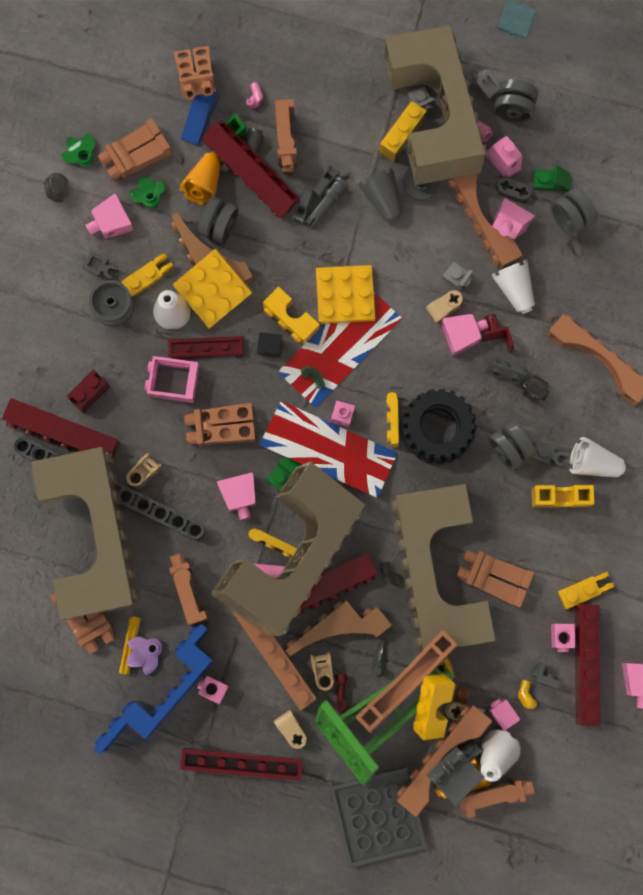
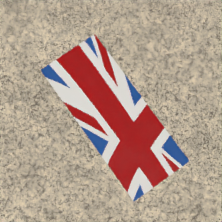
(337, 351)
(330, 448)

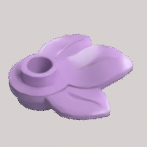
(142, 656)

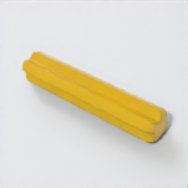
(133, 629)

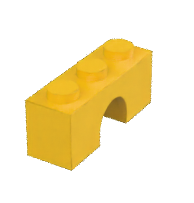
(398, 135)
(301, 328)
(562, 496)
(434, 692)

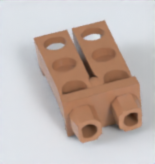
(196, 82)
(286, 146)
(135, 151)
(222, 425)
(479, 577)
(183, 581)
(89, 630)
(496, 793)

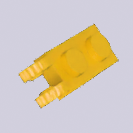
(146, 275)
(393, 418)
(272, 542)
(583, 591)

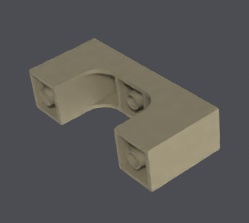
(433, 61)
(327, 518)
(418, 519)
(111, 579)

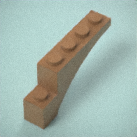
(198, 250)
(341, 621)

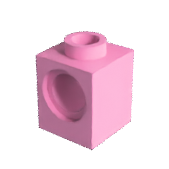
(342, 414)
(569, 630)
(221, 689)
(503, 714)

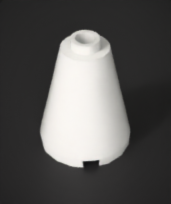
(516, 286)
(171, 310)
(594, 460)
(498, 754)

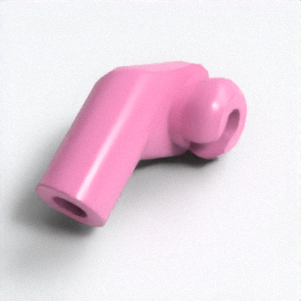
(257, 96)

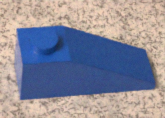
(199, 117)

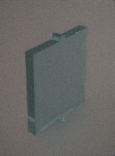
(516, 19)

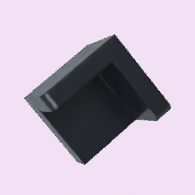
(269, 344)

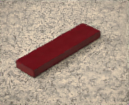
(206, 347)

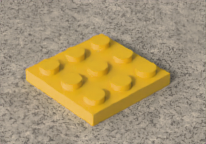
(212, 288)
(345, 294)

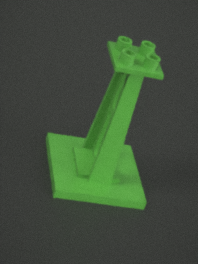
(346, 744)

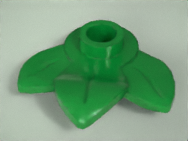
(78, 149)
(146, 190)

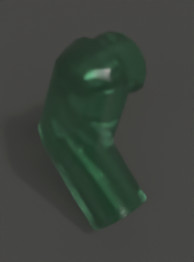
(315, 374)

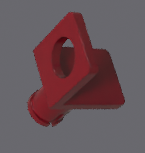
(496, 332)

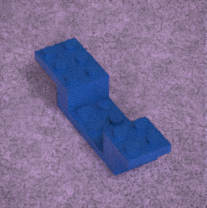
(140, 716)

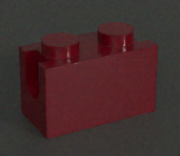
(88, 391)

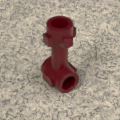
(340, 704)

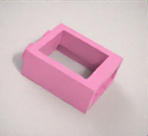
(153, 367)

